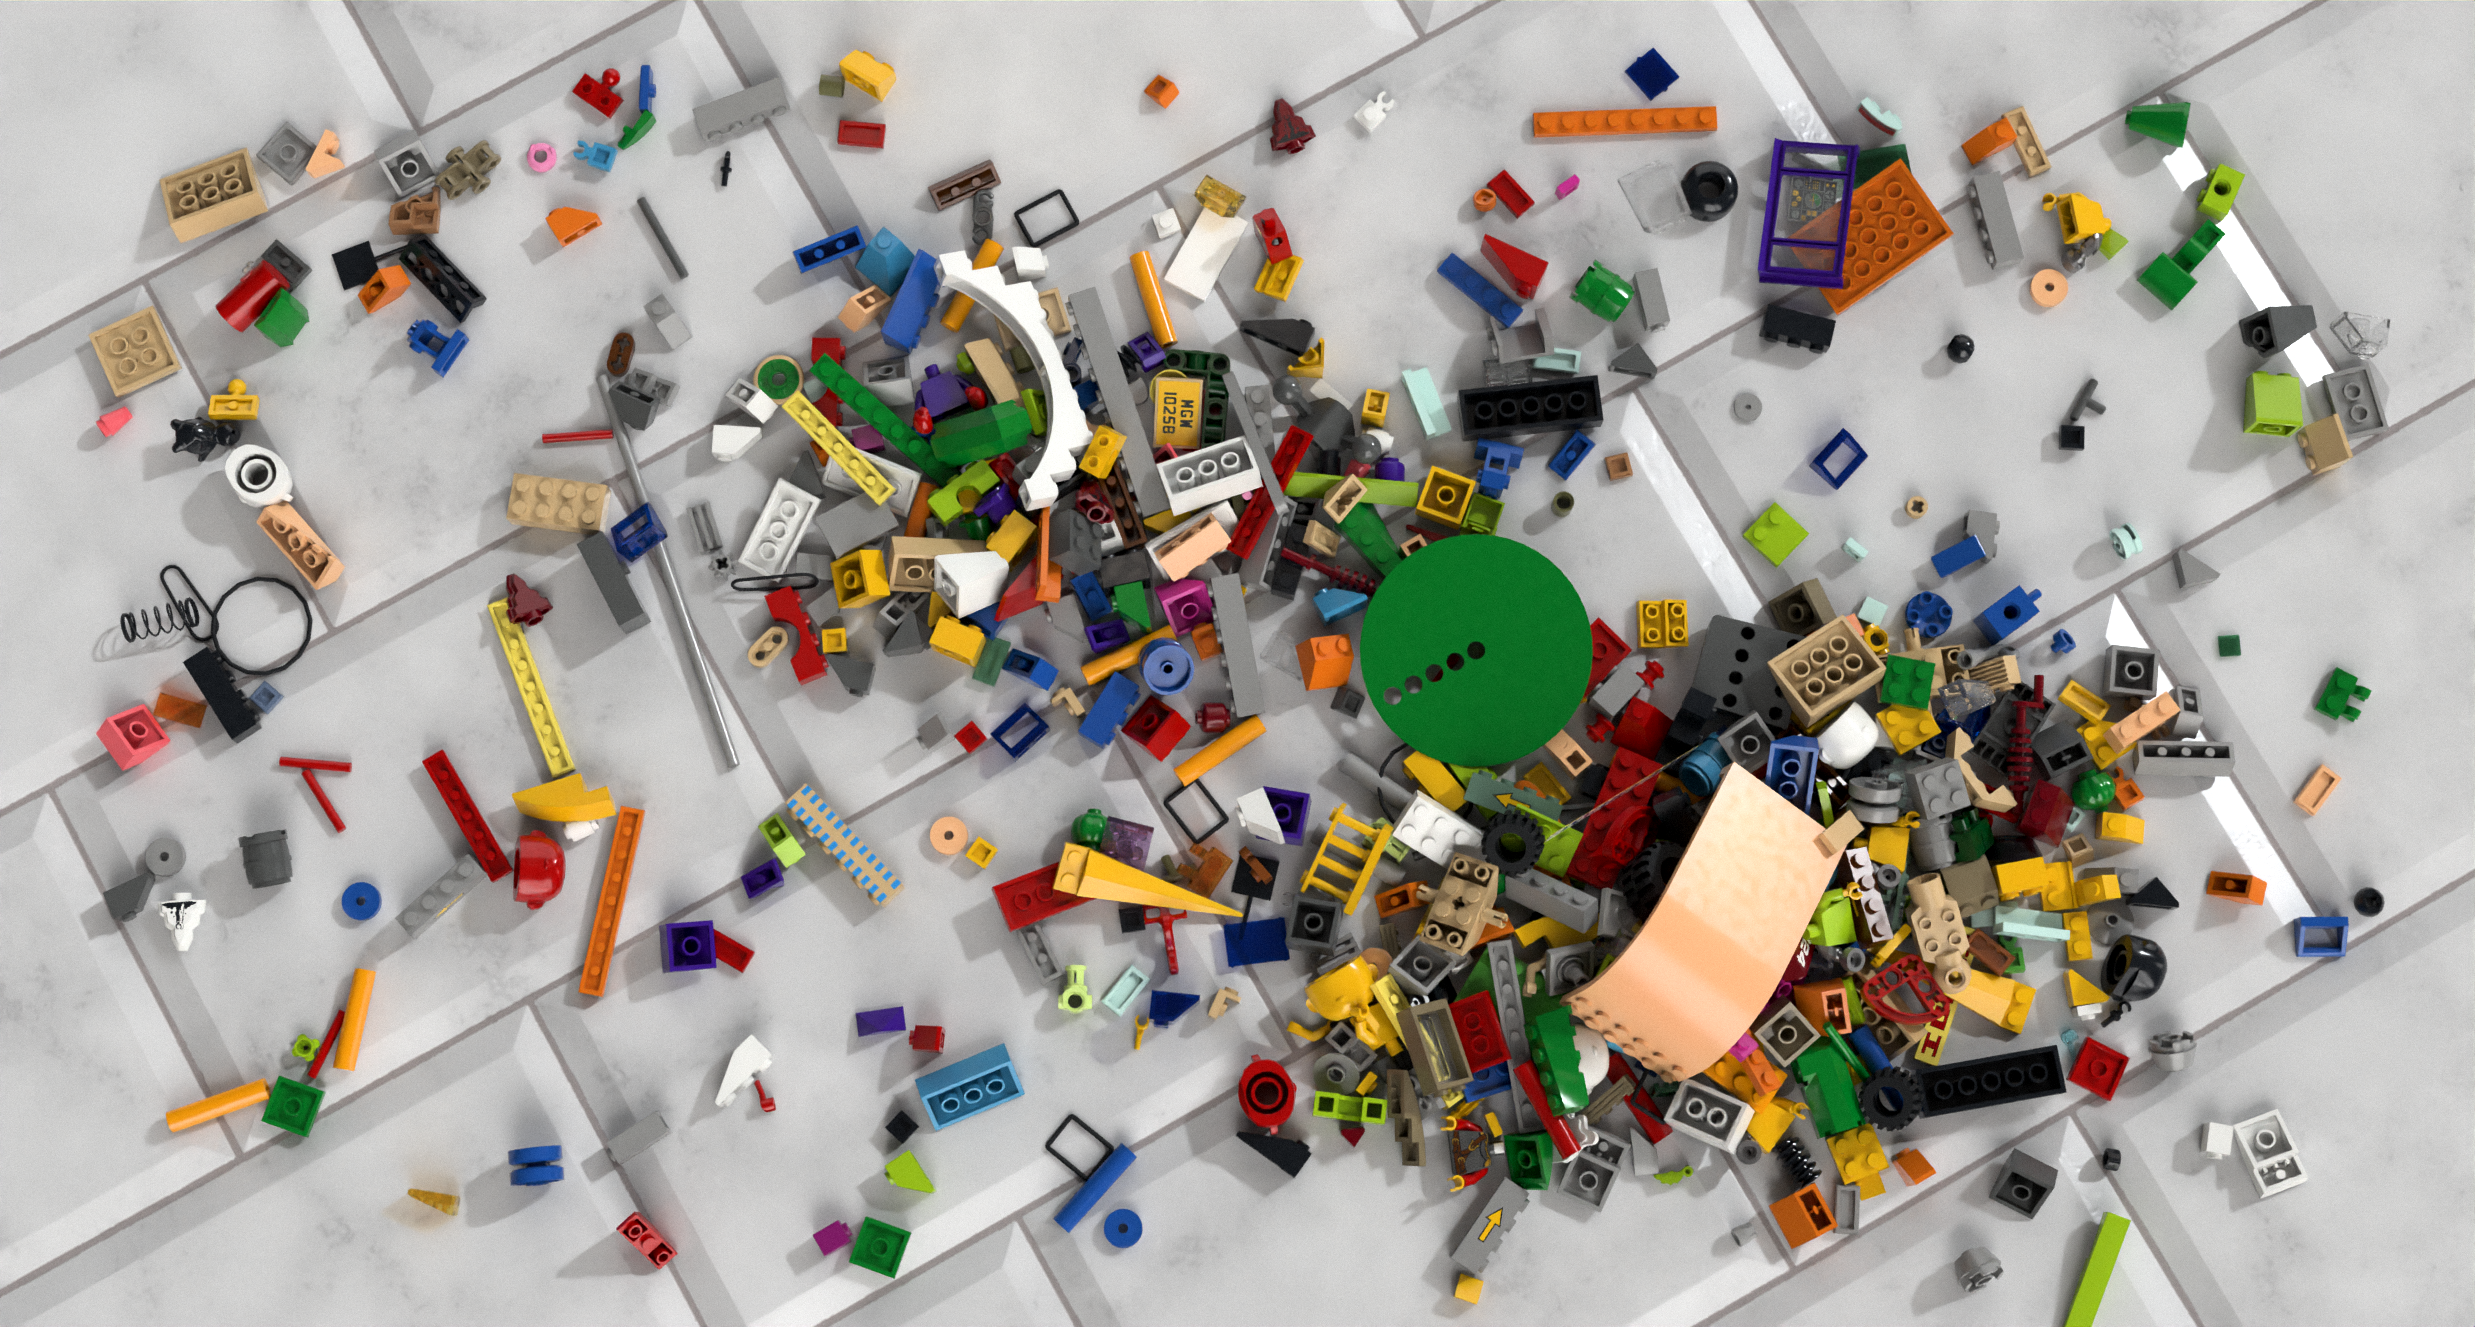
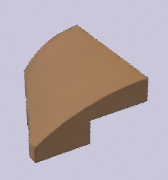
(416, 214)

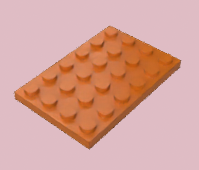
(1887, 231)

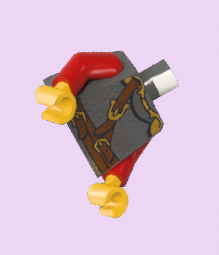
(1469, 1151)

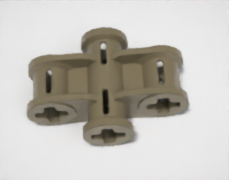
(462, 175)

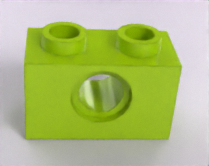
(2229, 182)

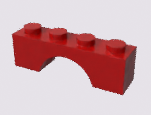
(829, 403)
(807, 661)

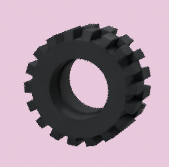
(1523, 827)
(1880, 1114)

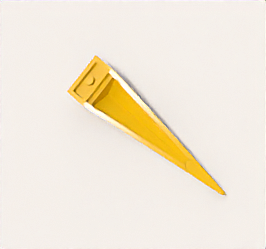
(1102, 877)
(1987, 995)

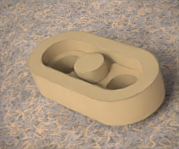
(768, 647)

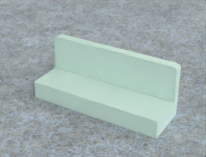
(1426, 403)
(2029, 924)

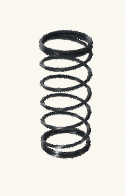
(132, 624)

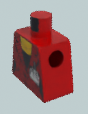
(1267, 228)

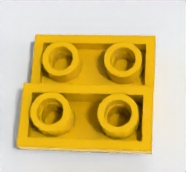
(1662, 624)

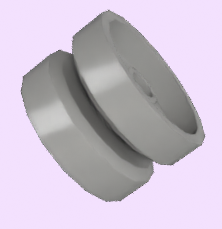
(1874, 799)

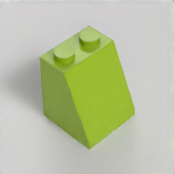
(2272, 404)

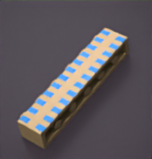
(845, 845)

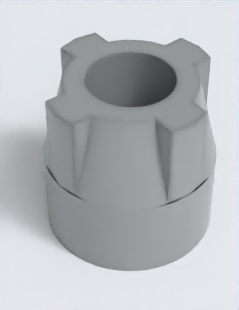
(1743, 1233)

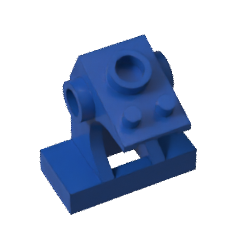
(421, 334)
(1493, 480)

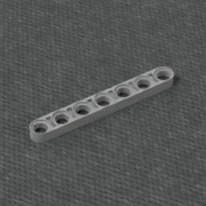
(1255, 443)

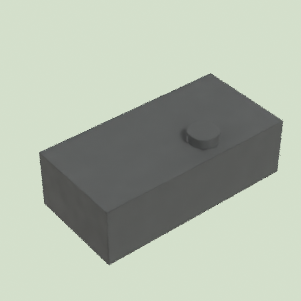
(614, 582)

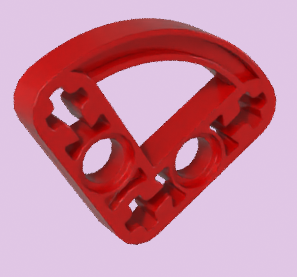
(1646, 831)
(1912, 978)

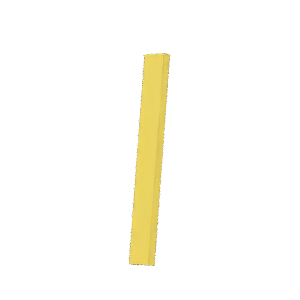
(532, 691)

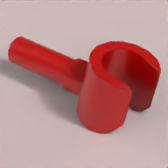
(767, 1104)

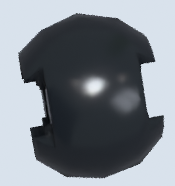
(1960, 348)
(2377, 902)

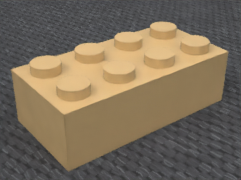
(558, 504)

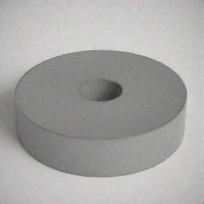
(176, 857)

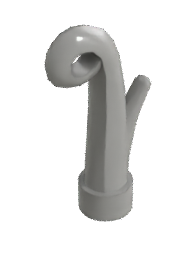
(1971, 657)

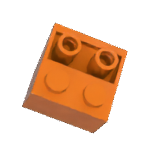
(1824, 1003)
(1803, 1215)

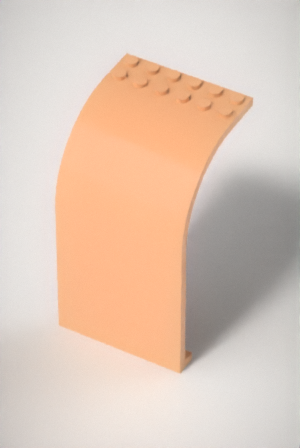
(1715, 934)

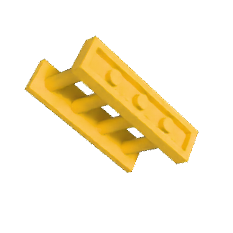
(1359, 877)

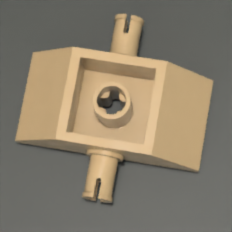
(1945, 662)
(1459, 927)

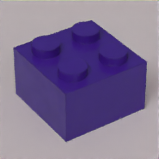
(1291, 812)

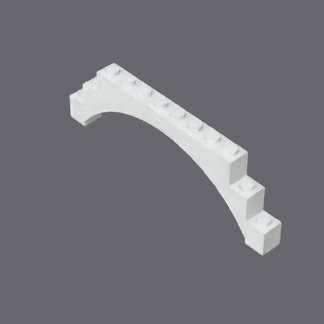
(1021, 312)

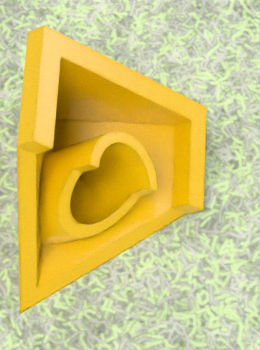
(1310, 364)

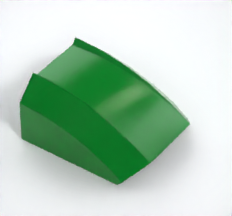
(282, 319)
(1530, 1159)

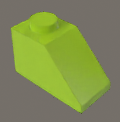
(781, 840)
(908, 1174)

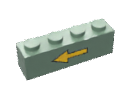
(1503, 796)

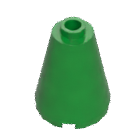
(2160, 121)

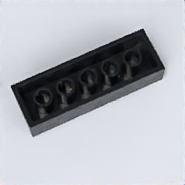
(1530, 408)
(1990, 1081)

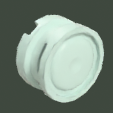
(2126, 541)

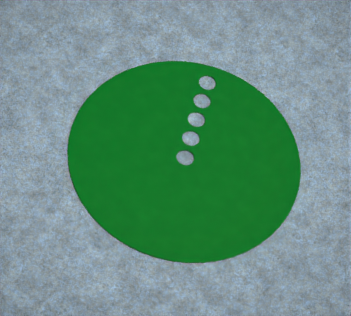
(1532, 640)

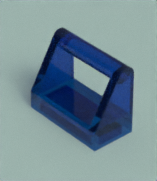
(1817, 464)
(641, 539)
(1972, 724)
(1027, 741)

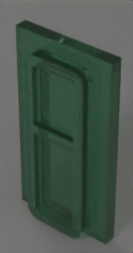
(1876, 160)

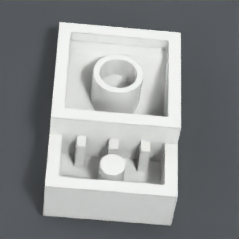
(2269, 1153)

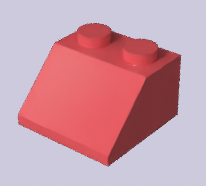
(132, 736)

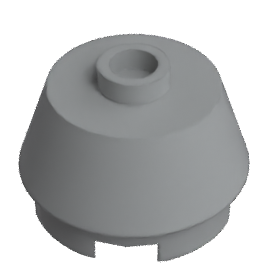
(2173, 1051)
(1977, 1268)

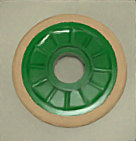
(779, 365)

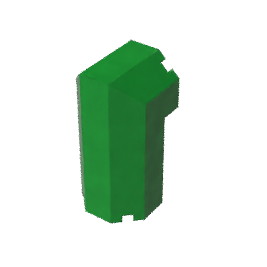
(981, 434)
(1827, 1088)

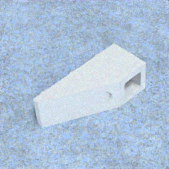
(744, 1064)

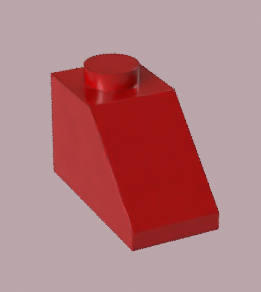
(927, 1039)

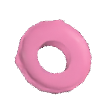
(544, 166)

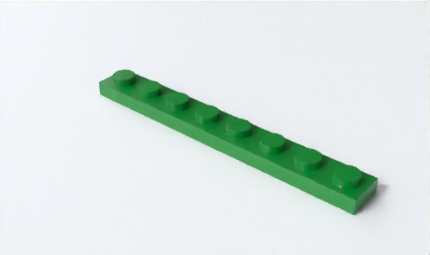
(882, 419)

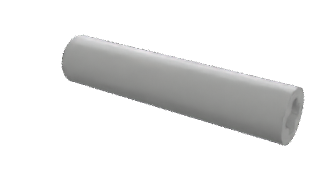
(1370, 779)
(1384, 870)

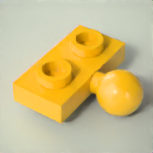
(234, 406)

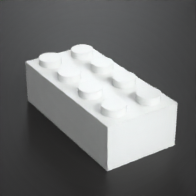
(1209, 475)
(1437, 831)

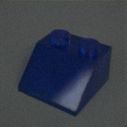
(1170, 1007)

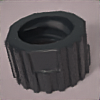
(2111, 1159)

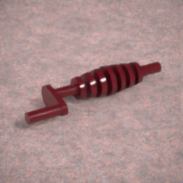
(1333, 573)
(2020, 741)

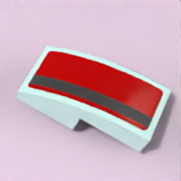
(1887, 122)

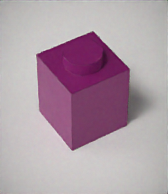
(867, 439)
(833, 1237)

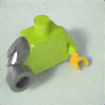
(1834, 925)

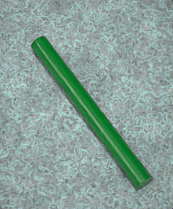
(1846, 1051)

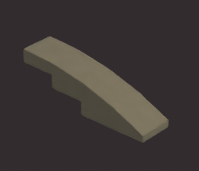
(1408, 1124)

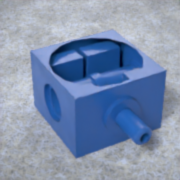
(2017, 607)

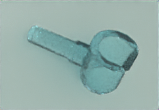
(2068, 1038)

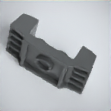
(1993, 739)

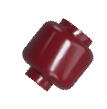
(1213, 717)

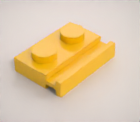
(1279, 278)
(2061, 890)

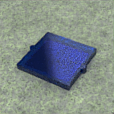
(1652, 74)

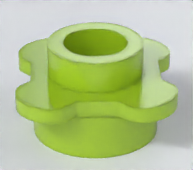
(302, 1041)

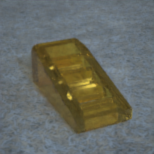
(444, 1202)

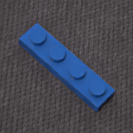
(1480, 290)

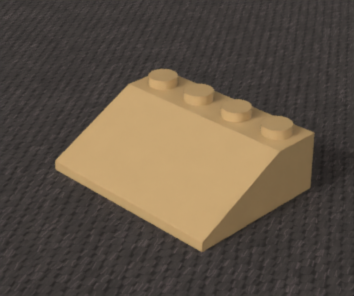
(213, 195)
(1826, 670)

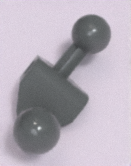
(1326, 421)

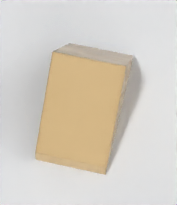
(1343, 497)

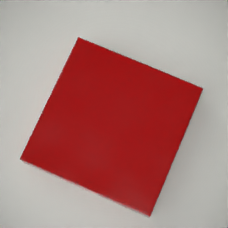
(2097, 1068)

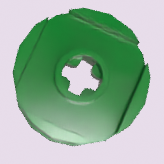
(1602, 292)

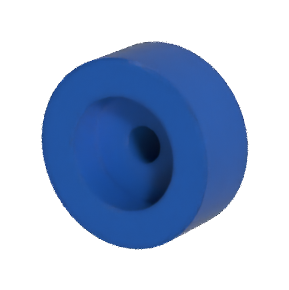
(2063, 642)

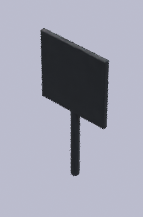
(358, 264)
(1247, 885)

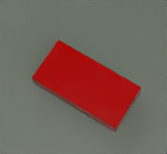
(861, 134)
(1510, 194)
(732, 952)

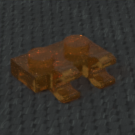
(1209, 873)

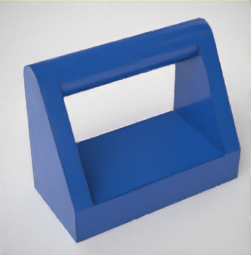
(2338, 923)

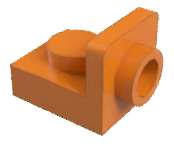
(1206, 641)

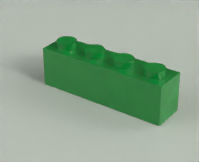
(1370, 538)
(1557, 1060)

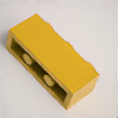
(1434, 780)

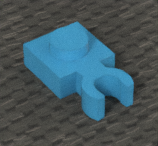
(599, 156)

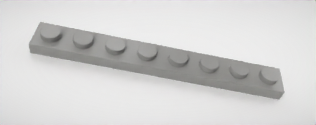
(1512, 1023)

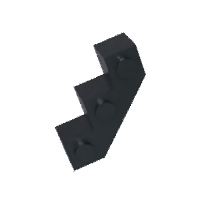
(1686, 729)

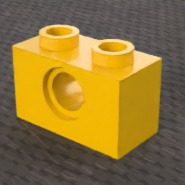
(1102, 451)

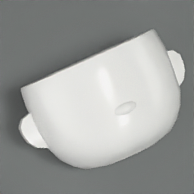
(246, 463)
(1847, 737)
(1593, 1053)

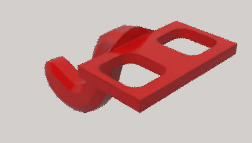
(1166, 921)

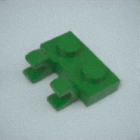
(2336, 694)

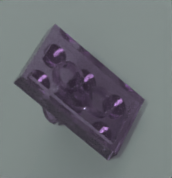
(1127, 842)

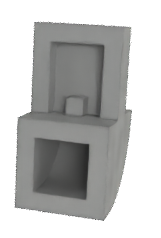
(1214, 567)
(1346, 1043)

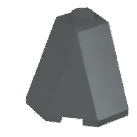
(2277, 328)

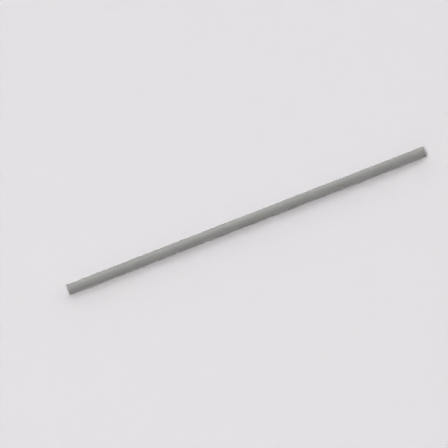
(670, 580)

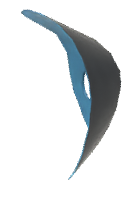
(2007, 851)

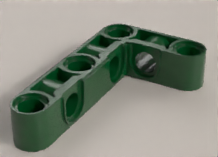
(1202, 364)

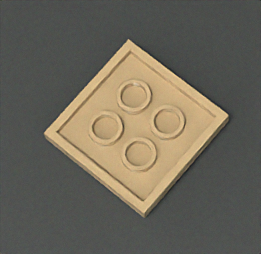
(135, 351)

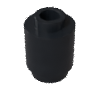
(1329, 463)

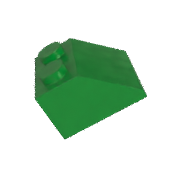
(1132, 606)

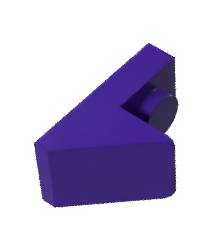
(1147, 351)
(1106, 635)
(762, 879)

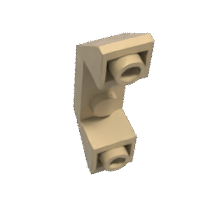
(1999, 800)

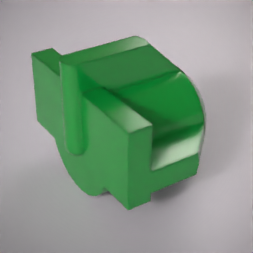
(977, 527)

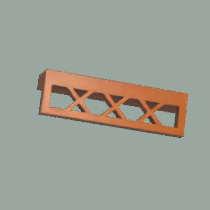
(1047, 572)

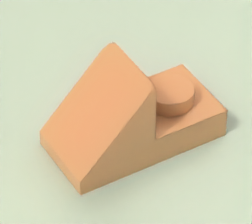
(322, 160)

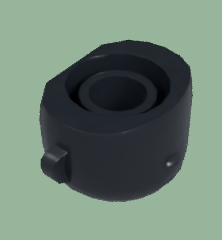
(2133, 969)

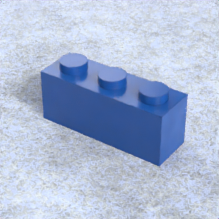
(829, 249)
(1109, 710)

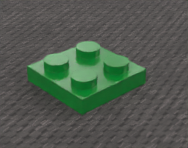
(1907, 682)
(293, 1106)
(880, 1247)

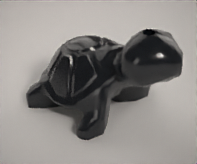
(202, 436)

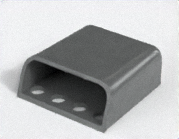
(1737, 672)

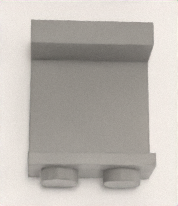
(1522, 341)

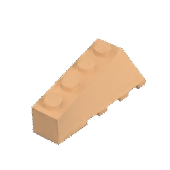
(300, 544)

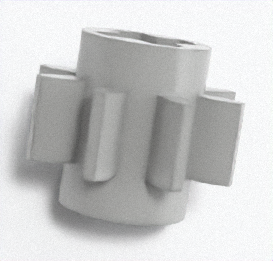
(721, 558)

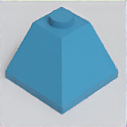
(886, 261)
(1337, 604)

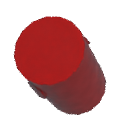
(251, 295)

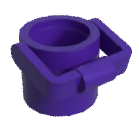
(996, 504)

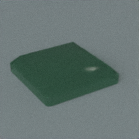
(2229, 645)

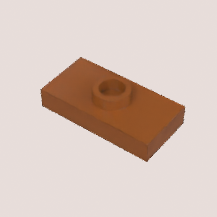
(1989, 952)

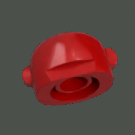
(537, 869)
(1266, 1072)

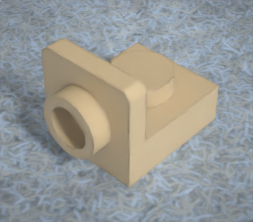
(1073, 705)
(1219, 1006)

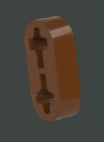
(626, 356)

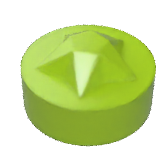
(964, 363)

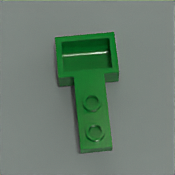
(2171, 278)

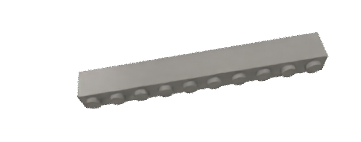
(1118, 402)

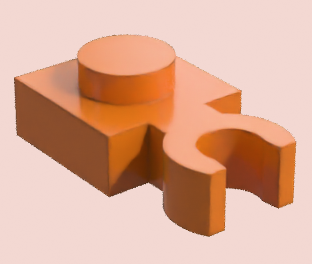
(2127, 791)

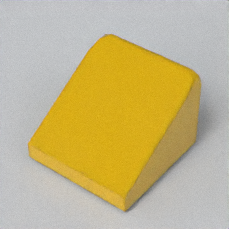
(1468, 1289)

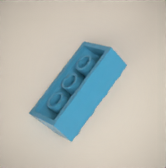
(969, 1087)

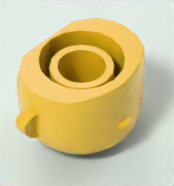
(1342, 989)

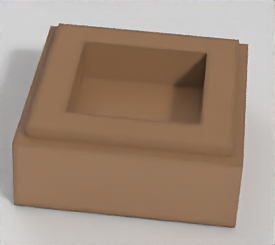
(1618, 466)

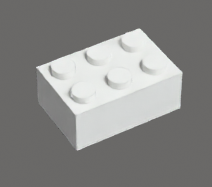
(1709, 1115)

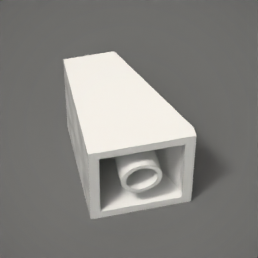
(970, 580)

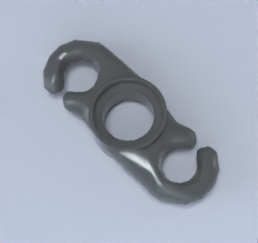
(979, 207)

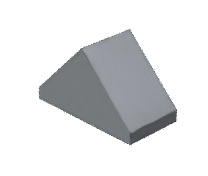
(2191, 570)

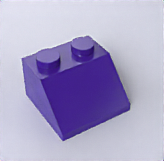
(687, 946)

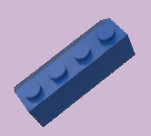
(912, 304)
(1793, 769)

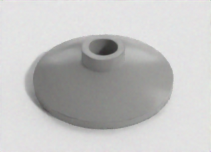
(2099, 925)
(1331, 1081)

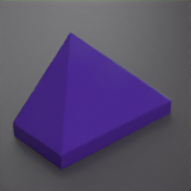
(880, 1021)

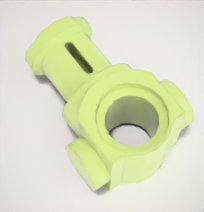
(1402, 848)
(1075, 989)

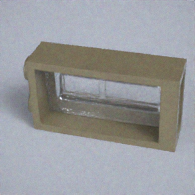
(1435, 1048)

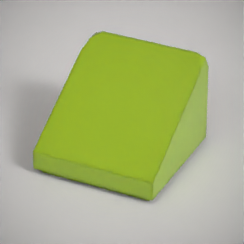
(2112, 243)

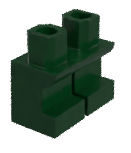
(1972, 835)

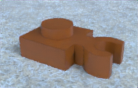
(1258, 871)

